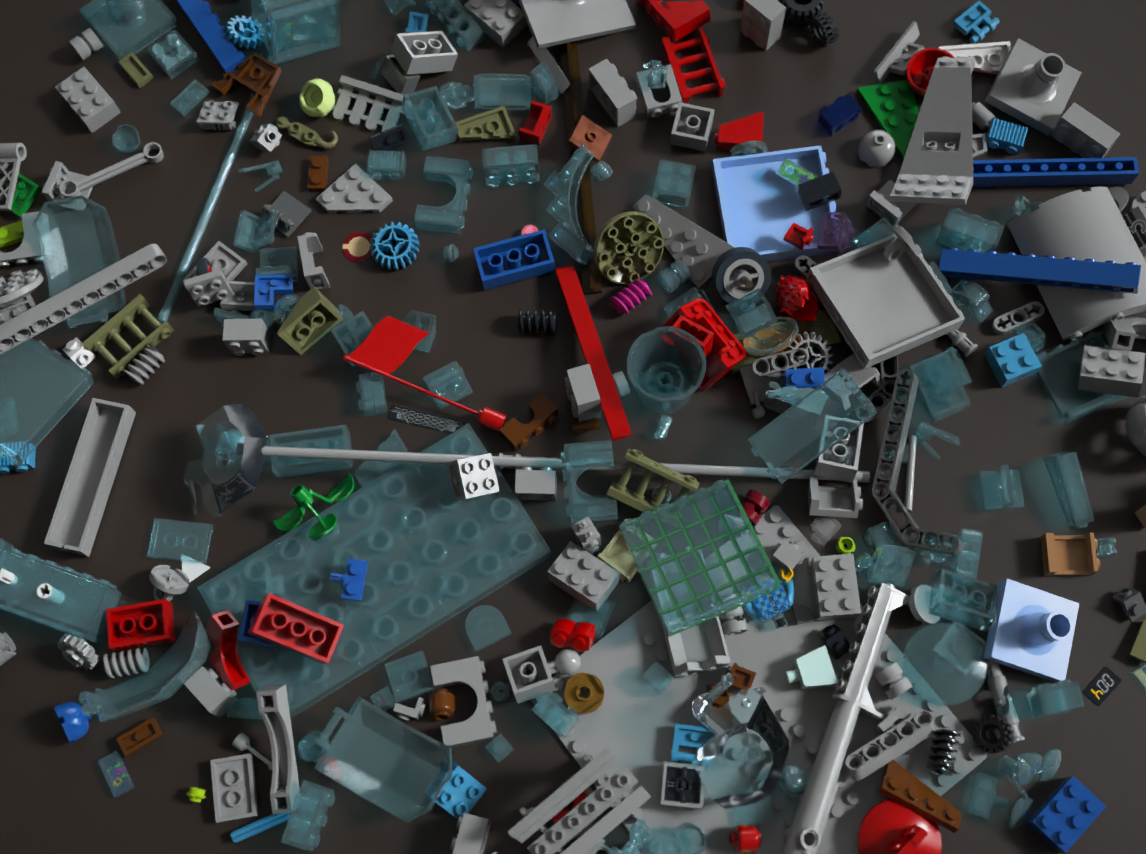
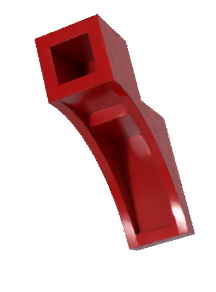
(225, 658)

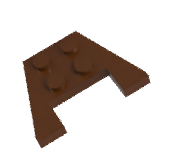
(256, 75)

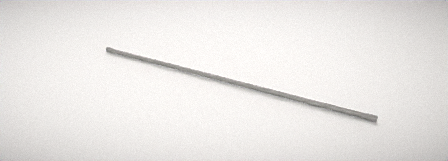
(861, 476)

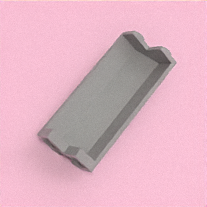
(698, 649)

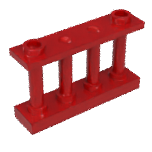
(669, 50)

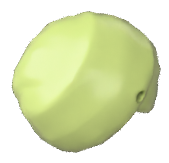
(317, 98)

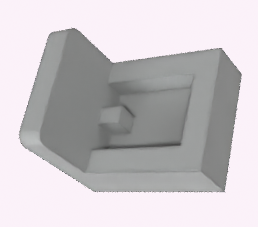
(405, 712)

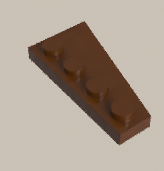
(915, 795)

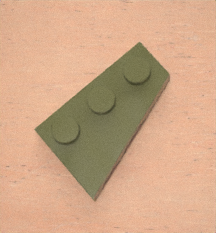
(486, 126)

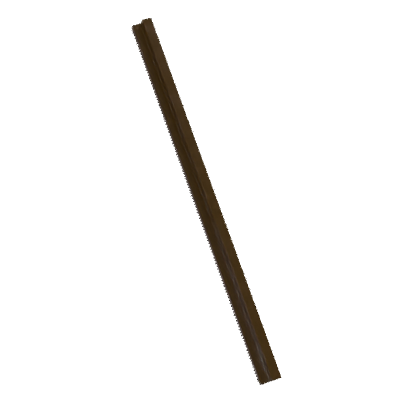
(585, 211)

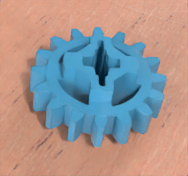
(243, 32)

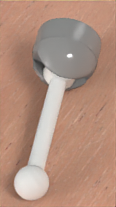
(242, 742)

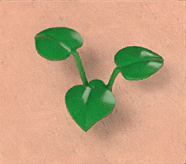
(304, 498)

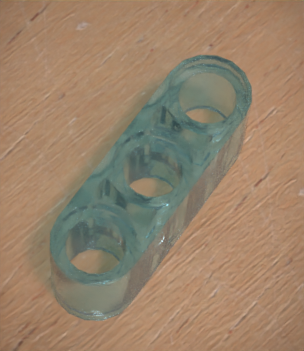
(968, 561)

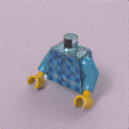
(775, 604)

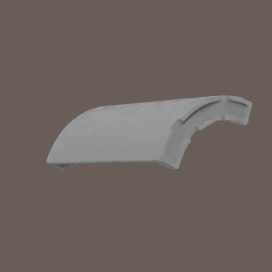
(1082, 228)

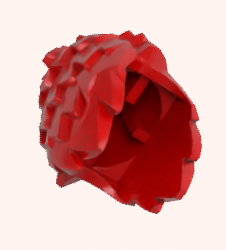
(797, 298)

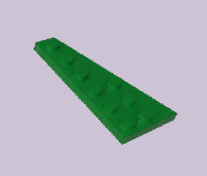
(893, 110)

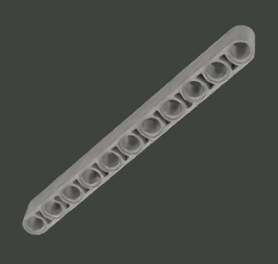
(80, 296)

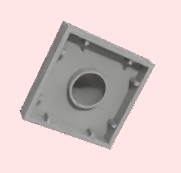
(1033, 86)

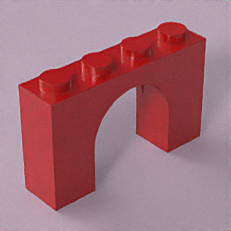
(680, 21)

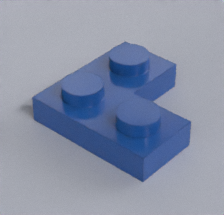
(269, 285)

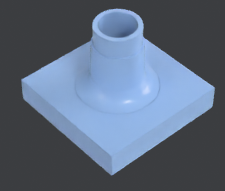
(1032, 631)

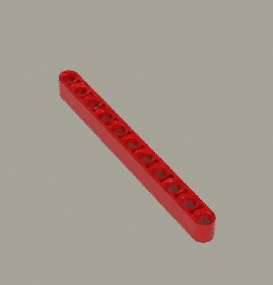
(593, 352)

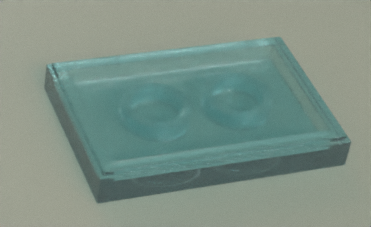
(180, 540)

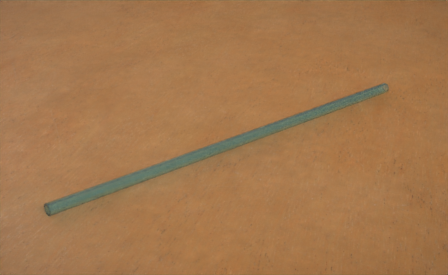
(206, 214)

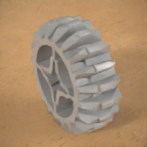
(822, 356)

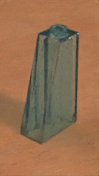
(1070, 487)

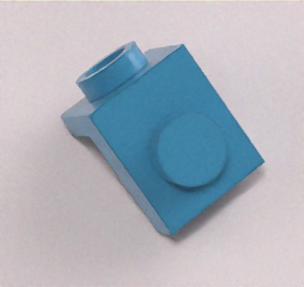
(417, 22)

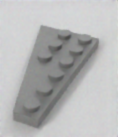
(685, 239)

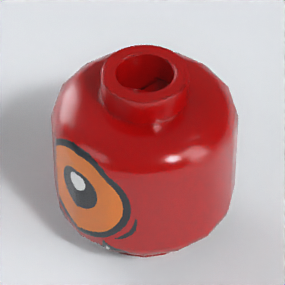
(745, 838)

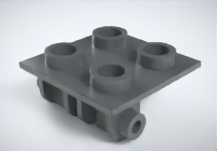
(289, 211)

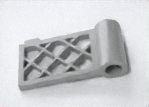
(10, 155)

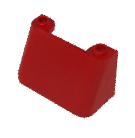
(725, 349)

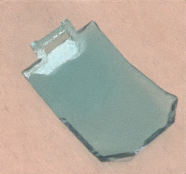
(74, 245)
(158, 682)
(385, 760)

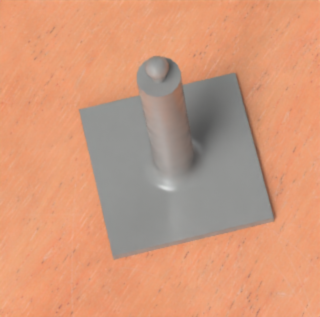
(573, 20)

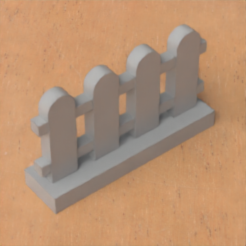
(366, 91)

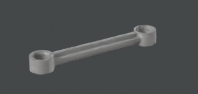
(112, 171)

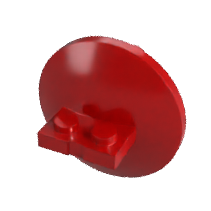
(897, 830)

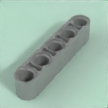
(885, 753)

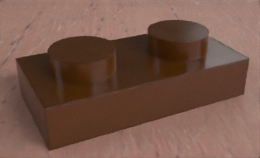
(317, 173)
(139, 737)

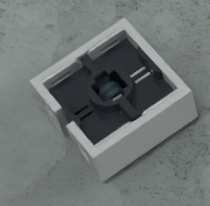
(683, 777)

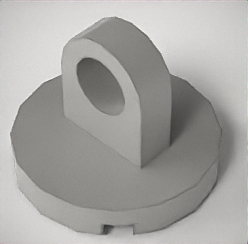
(901, 244)
(169, 581)

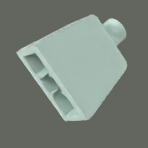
(813, 670)

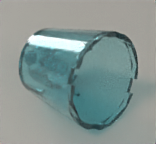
(669, 357)

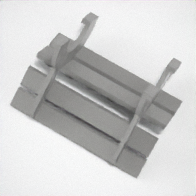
(586, 811)

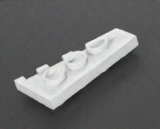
(988, 56)

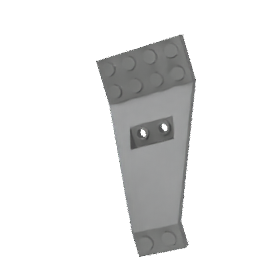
(941, 145)

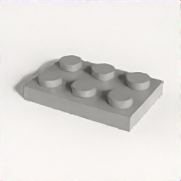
(223, 259)
(234, 788)

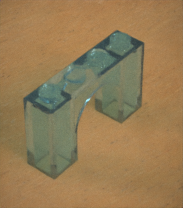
(450, 216)
(578, 459)

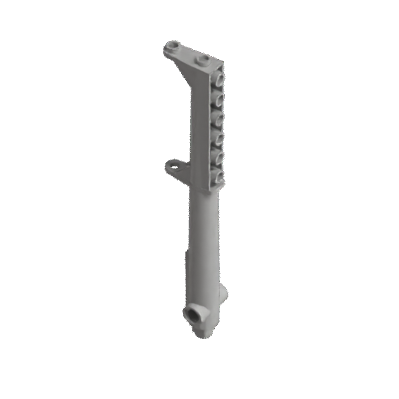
(850, 699)

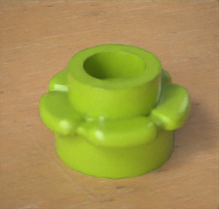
(850, 545)
(196, 794)

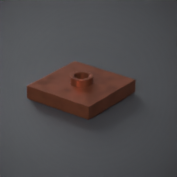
(590, 136)

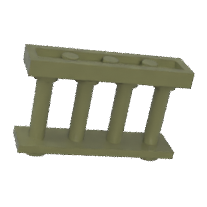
(123, 319)
(637, 499)

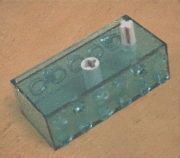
(55, 595)

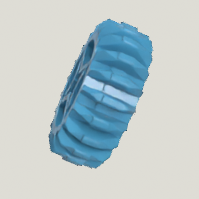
(380, 245)

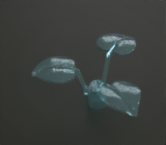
(1024, 770)

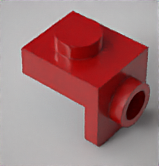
(799, 236)

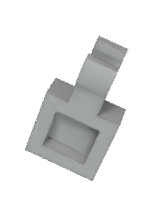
(888, 722)

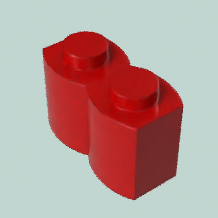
(573, 635)

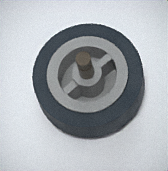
(740, 273)

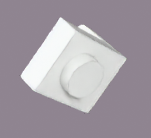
(78, 352)

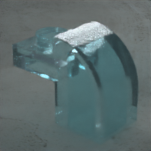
(973, 297)

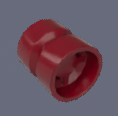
(754, 505)

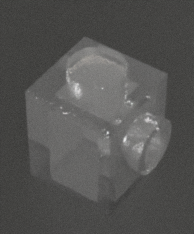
(824, 529)

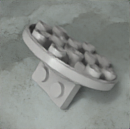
(16, 293)

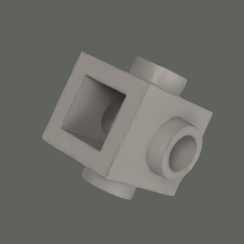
(266, 137)

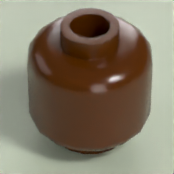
(441, 704)

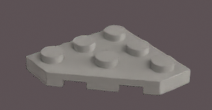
(354, 194)

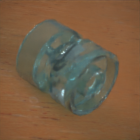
(676, 274)

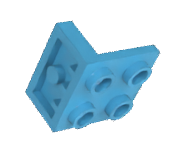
(460, 792)

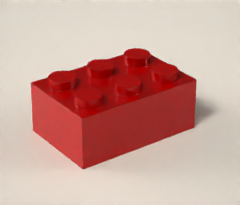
(140, 625)

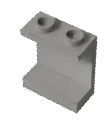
(856, 371)

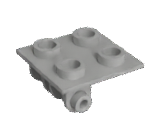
(218, 113)

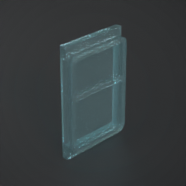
(502, 90)

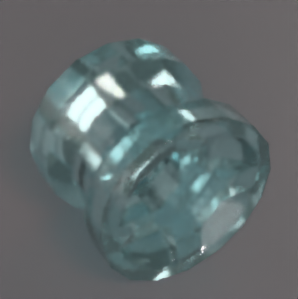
(1106, 547)

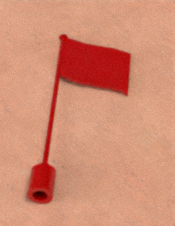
(390, 346)

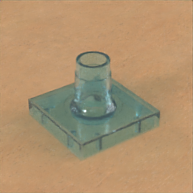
(128, 24)

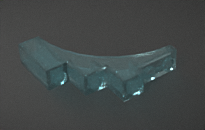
(563, 207)

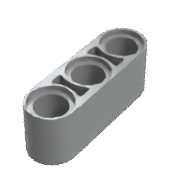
(771, 361)

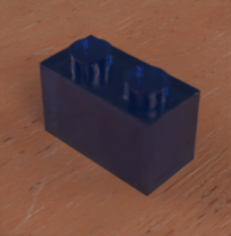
(839, 114)

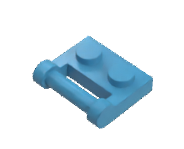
(688, 737)

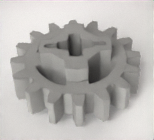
(77, 651)

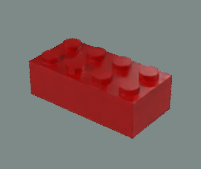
(295, 628)

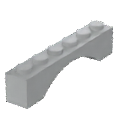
(275, 712)

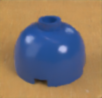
(72, 720)

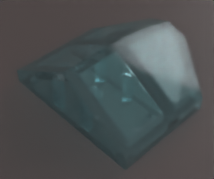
(424, 322)

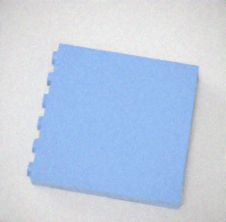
(761, 205)

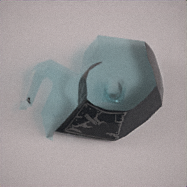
(231, 458)
(747, 749)

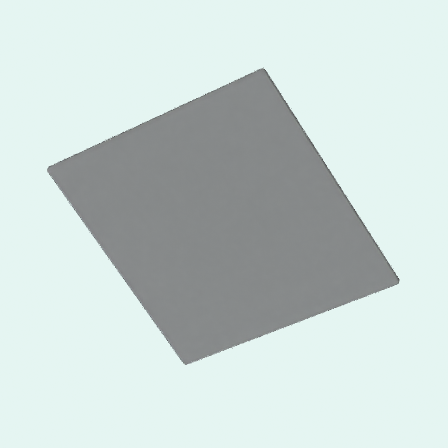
(641, 723)

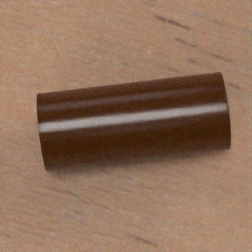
(585, 426)

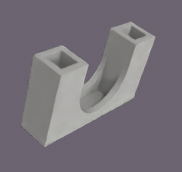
(29, 247)
(1123, 332)
(479, 725)

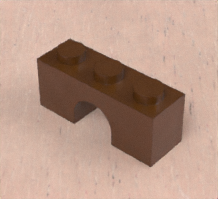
(519, 434)

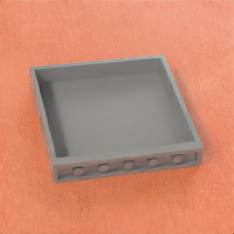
(884, 303)

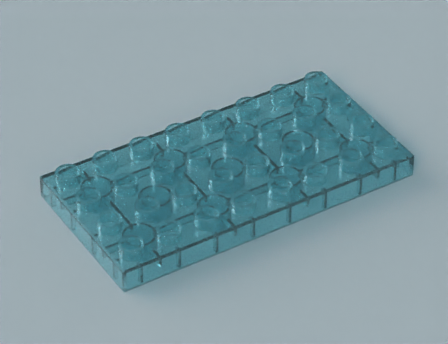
(423, 568)

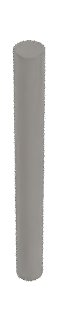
(910, 473)

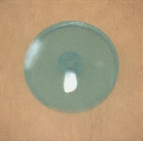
(944, 664)

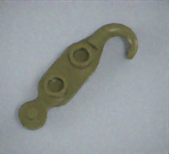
(304, 134)

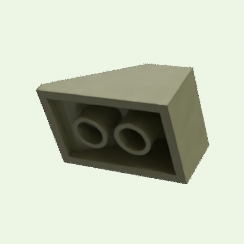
(309, 321)

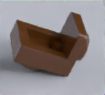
(742, 677)

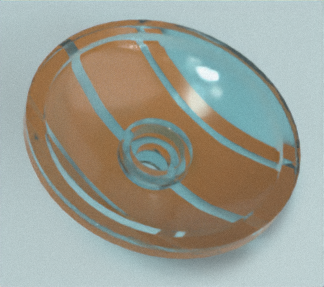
(772, 339)

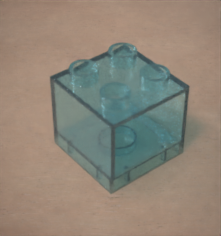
(297, 26)

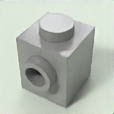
(787, 555)

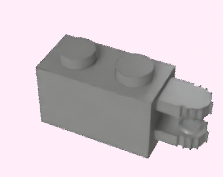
(586, 535)

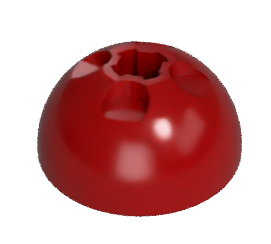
(921, 68)

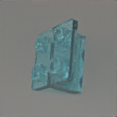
(449, 383)
(1001, 488)

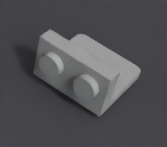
(57, 175)

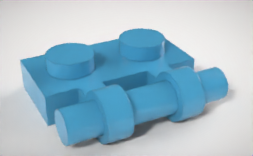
(974, 16)

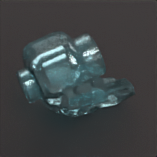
(456, 94)

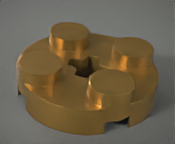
(584, 681)

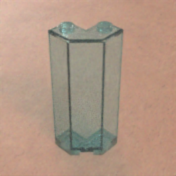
(812, 426)

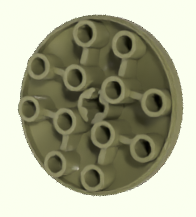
(628, 247)

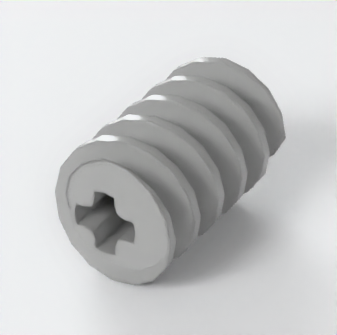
(144, 364)
(126, 664)

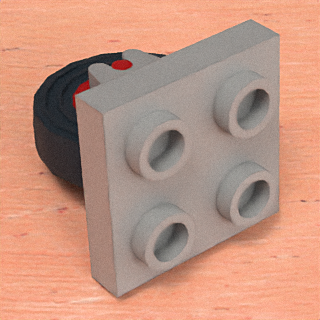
(207, 284)

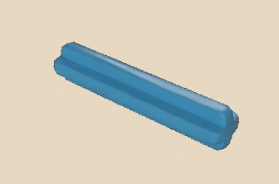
(258, 826)

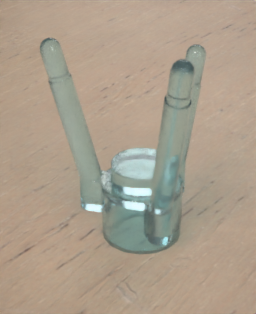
(273, 168)
(926, 431)

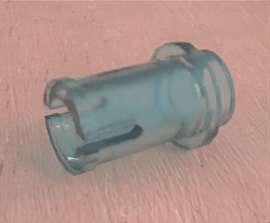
(661, 431)

